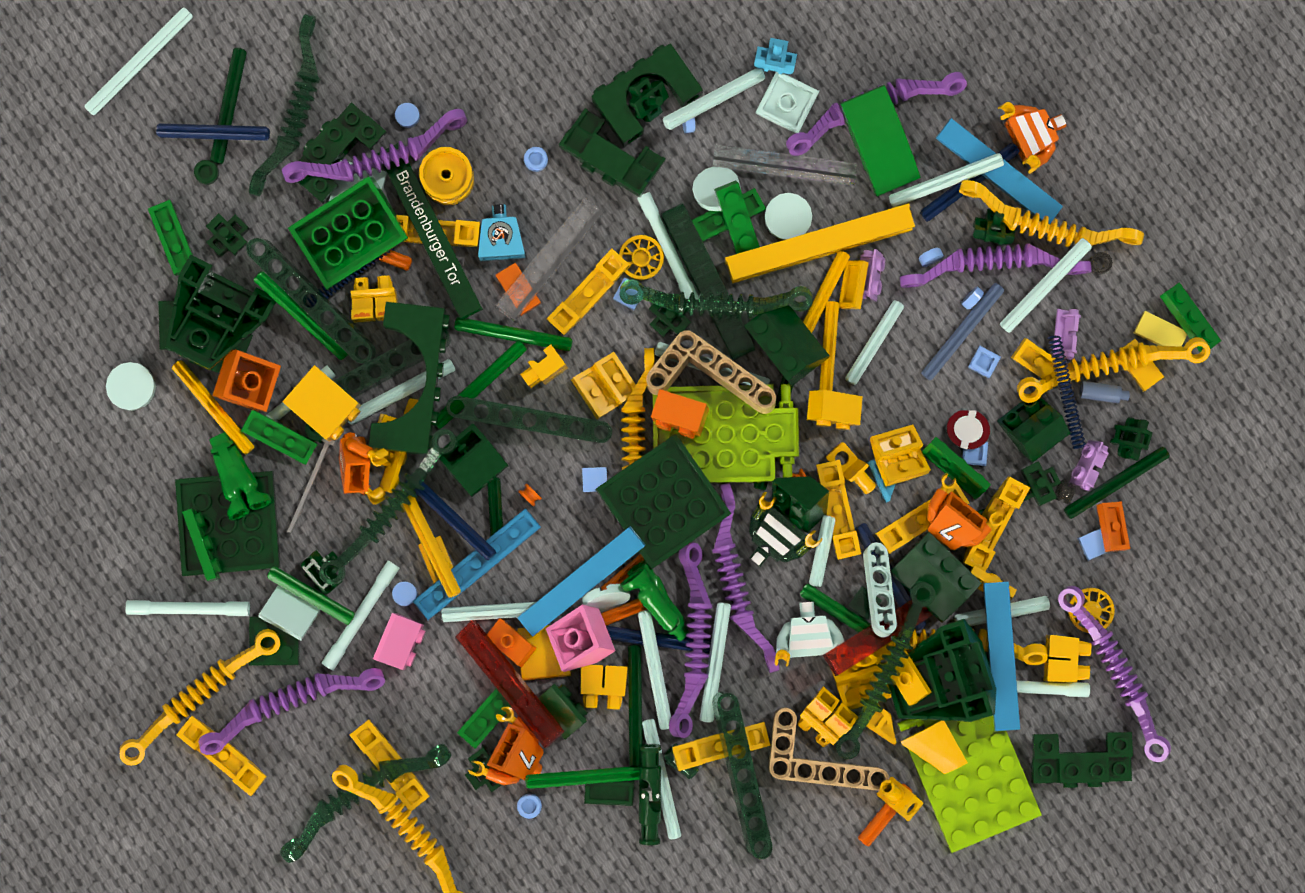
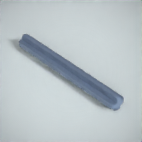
(962, 331)

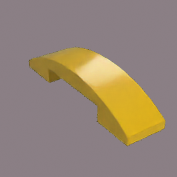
(458, 233)
(588, 292)
(1005, 500)
(910, 525)
(844, 534)
(710, 747)
(379, 749)
(229, 759)

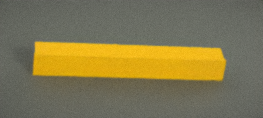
(819, 243)

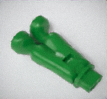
(236, 478)
(655, 599)

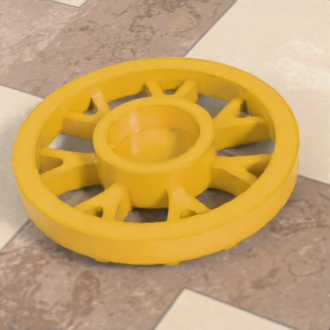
(641, 257)
(1094, 608)

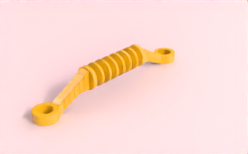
(1013, 218)
(1144, 354)
(634, 407)
(1031, 654)
(171, 714)
(386, 802)

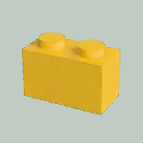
(834, 408)

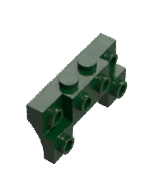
(335, 143)
(607, 159)
(1081, 767)

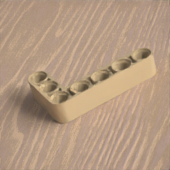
(712, 369)
(816, 766)

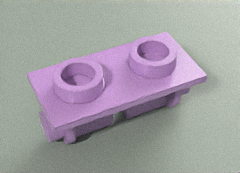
(875, 266)
(1066, 328)
(1093, 454)

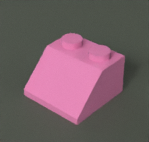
(580, 638)
(399, 641)

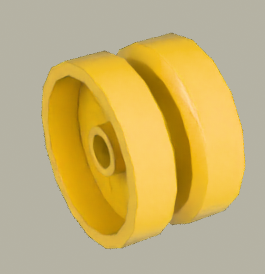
(443, 162)

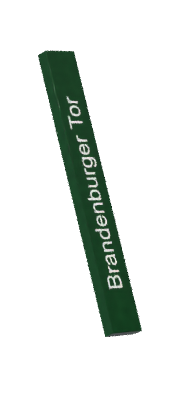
(433, 238)

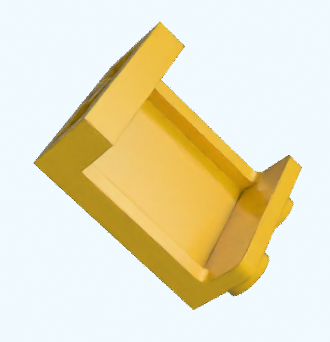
(322, 404)

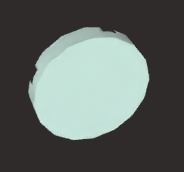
(706, 183)
(788, 216)
(130, 386)
(606, 599)

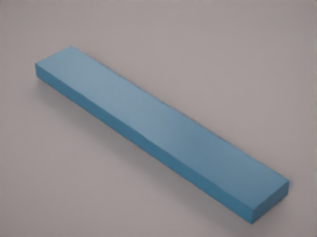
(1005, 177)
(475, 565)
(581, 581)
(1001, 655)

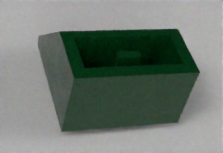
(1034, 428)
(473, 460)
(800, 500)
(563, 709)

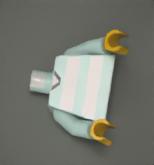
(807, 635)

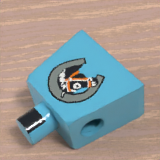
(500, 237)

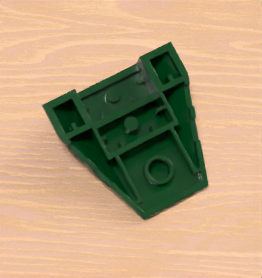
(212, 314)
(957, 675)

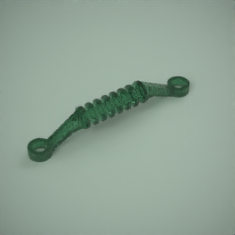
(287, 143)
(679, 303)
(369, 534)
(902, 642)
(389, 770)

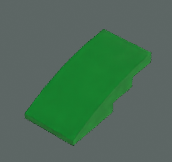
(880, 140)

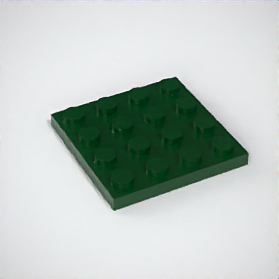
(664, 500)
(237, 544)

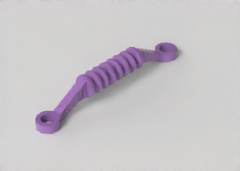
(904, 89)
(344, 171)
(957, 262)
(742, 617)
(695, 678)
(1136, 700)
(214, 742)

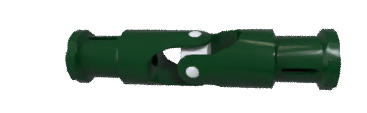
(649, 797)

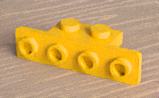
(395, 459)

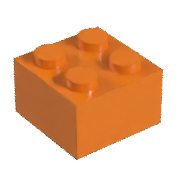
(246, 380)
(679, 413)

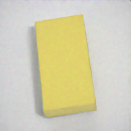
(1159, 331)

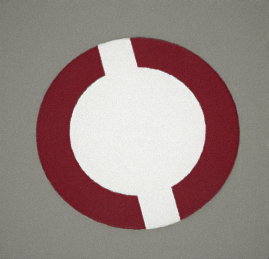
(968, 429)

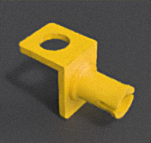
(853, 469)
(899, 798)

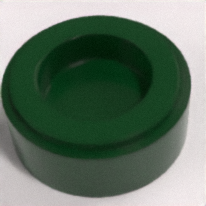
(206, 172)

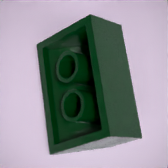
(787, 342)
(936, 565)

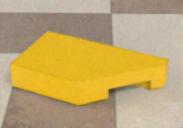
(882, 725)

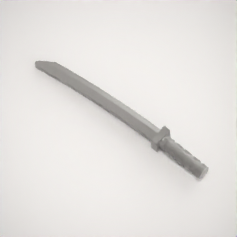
(311, 482)

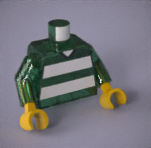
(777, 535)

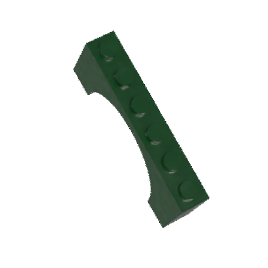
(425, 328)

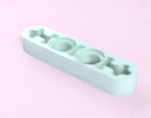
(875, 589)

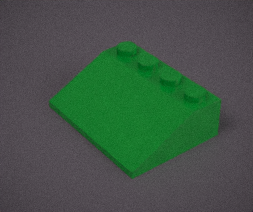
(348, 232)

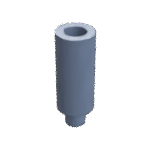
(1102, 392)

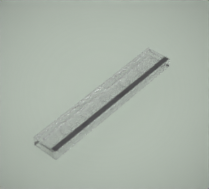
(785, 164)
(549, 259)

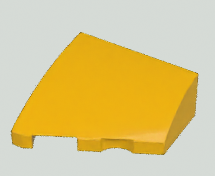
(936, 747)

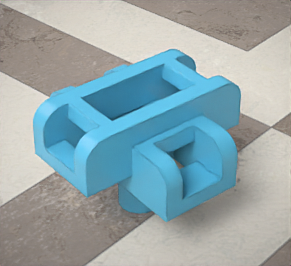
(775, 57)

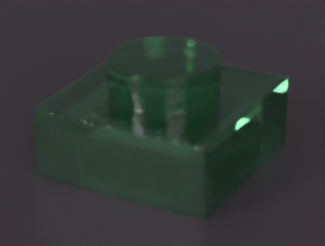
(861, 603)

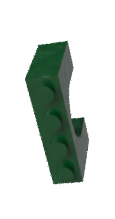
(662, 66)

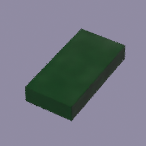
(610, 793)

